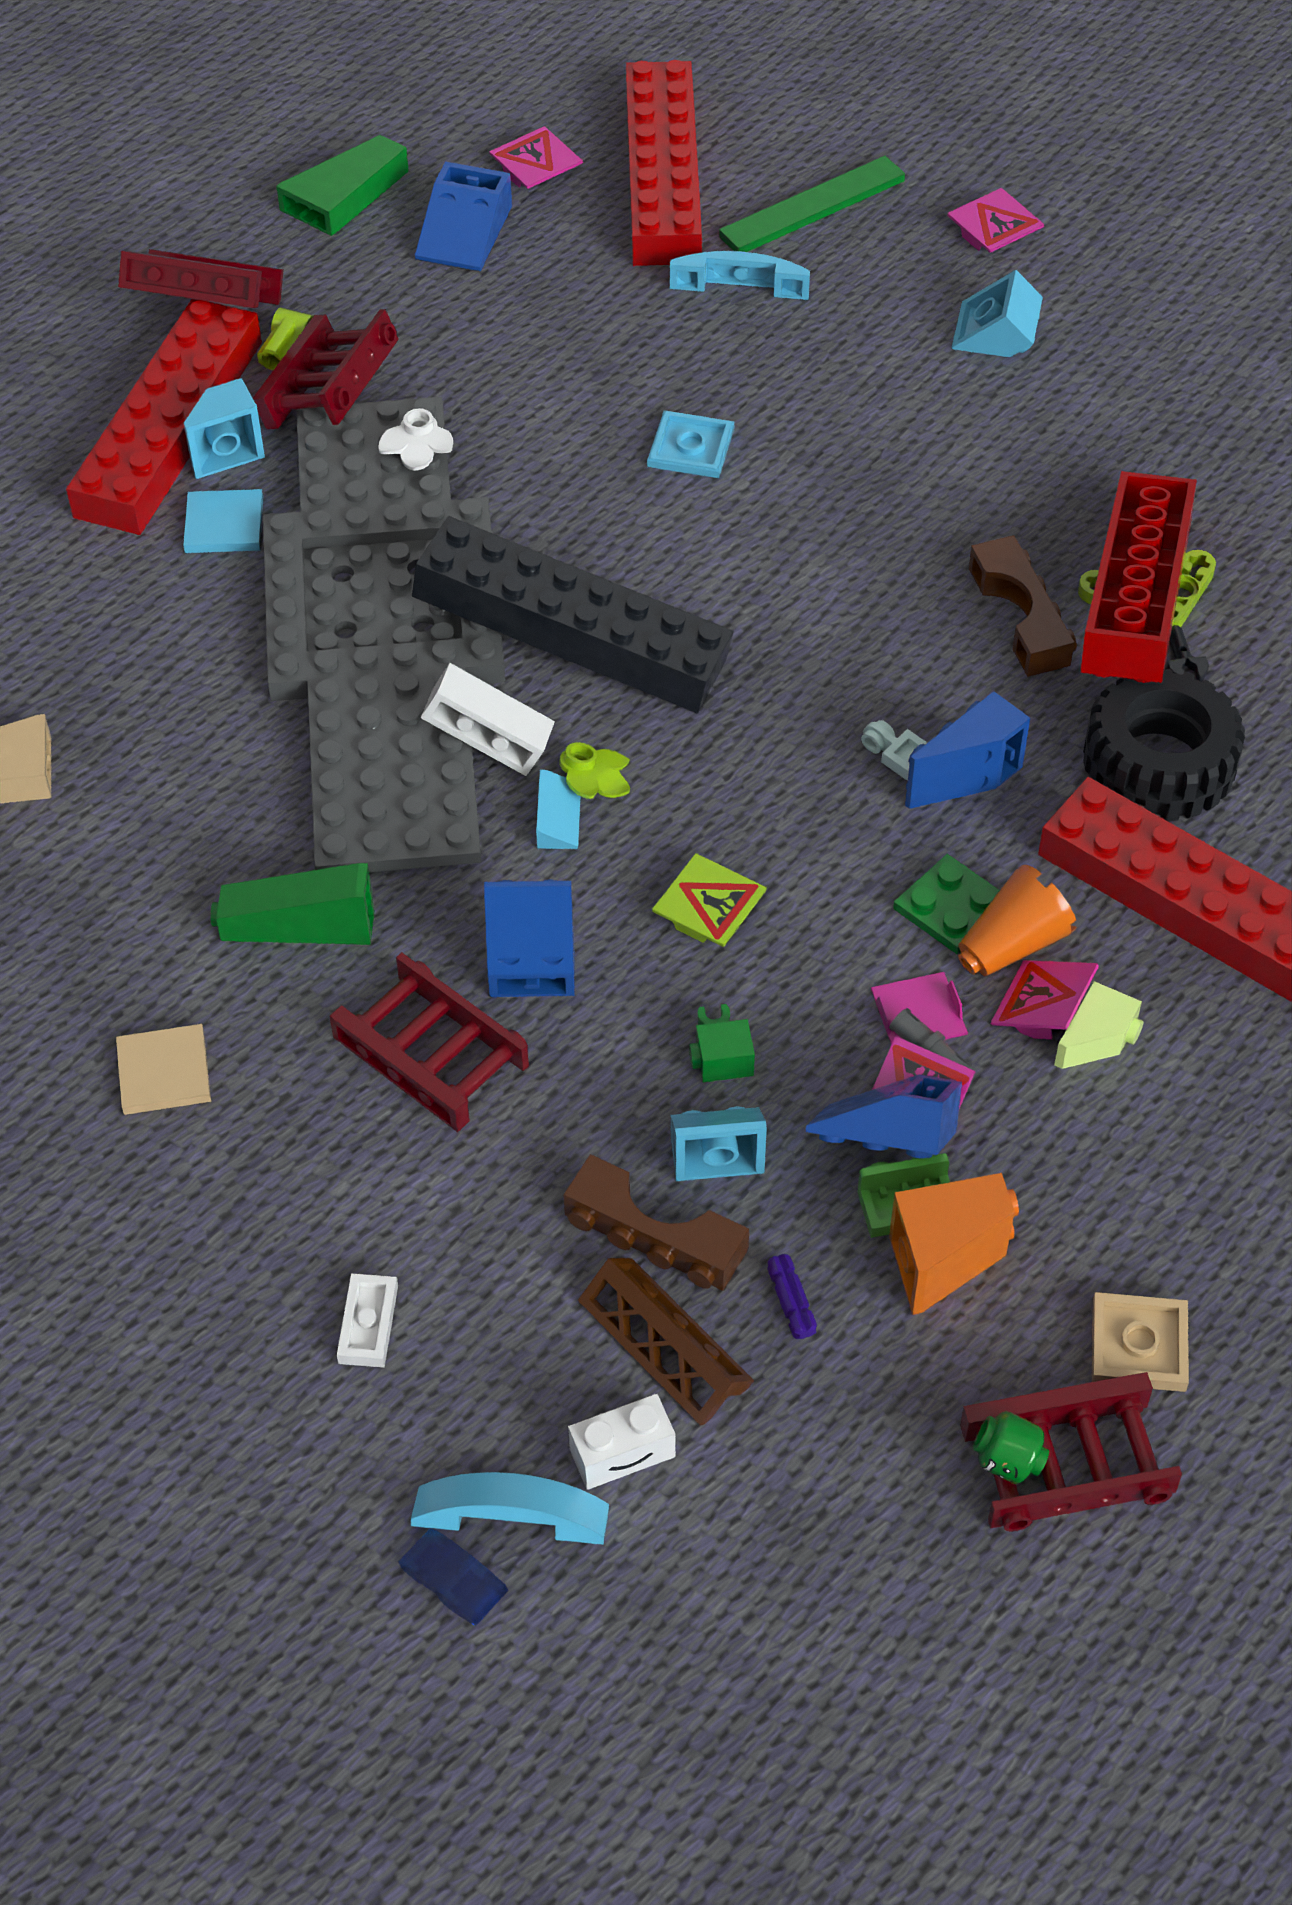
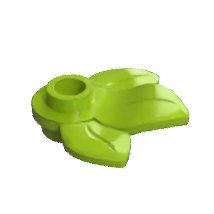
(594, 771)

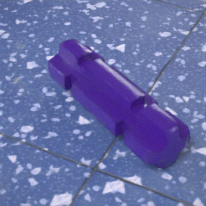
(792, 1296)

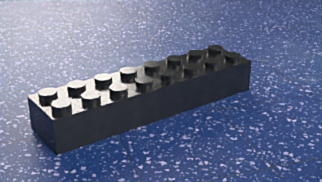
(572, 613)

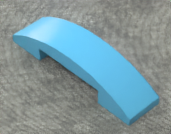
(740, 268)
(511, 1498)

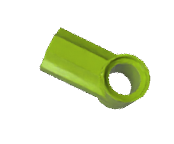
(284, 331)

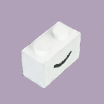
(622, 1441)

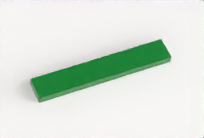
(812, 205)

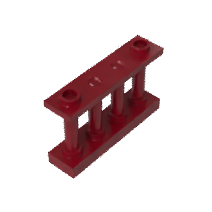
(200, 278)
(312, 352)
(419, 1077)
(1081, 1407)

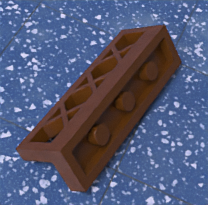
(678, 1329)

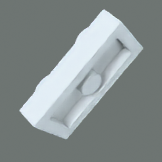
(367, 1320)

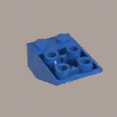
(464, 216)
(969, 754)
(530, 938)
(906, 1115)

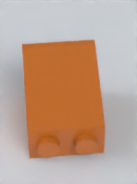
(950, 1235)

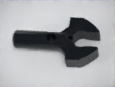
(1183, 656)

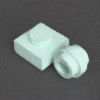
(896, 751)

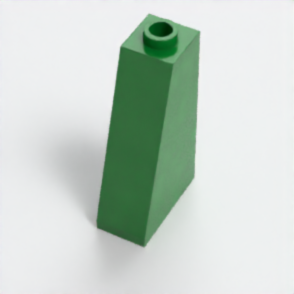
(343, 185)
(299, 908)

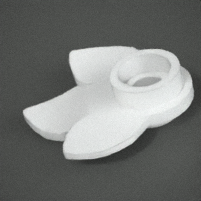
(416, 439)

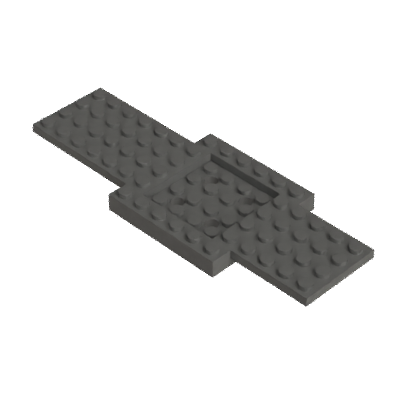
(380, 774)

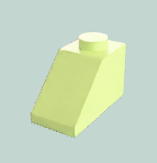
(1099, 1027)

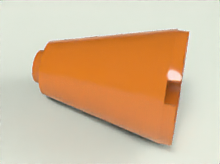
(1016, 924)

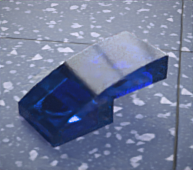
(454, 1576)

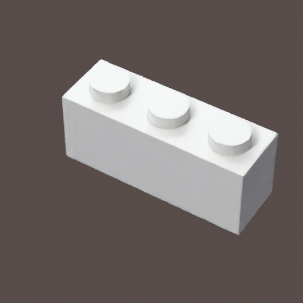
(487, 719)

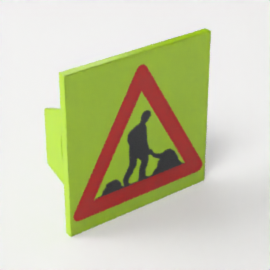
(708, 900)

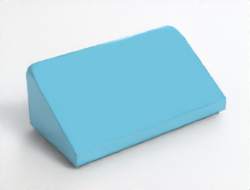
(557, 813)

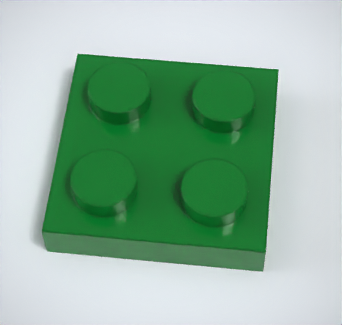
(946, 901)

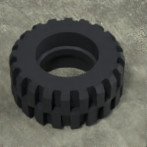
(1159, 780)

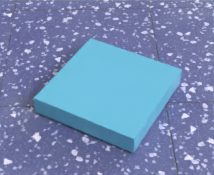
(691, 444)
(223, 521)

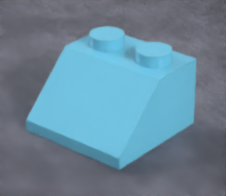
(999, 318)
(223, 429)
(718, 1143)

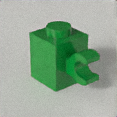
(722, 1047)

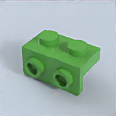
(882, 1179)

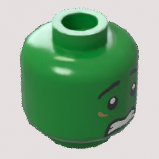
(1011, 1447)

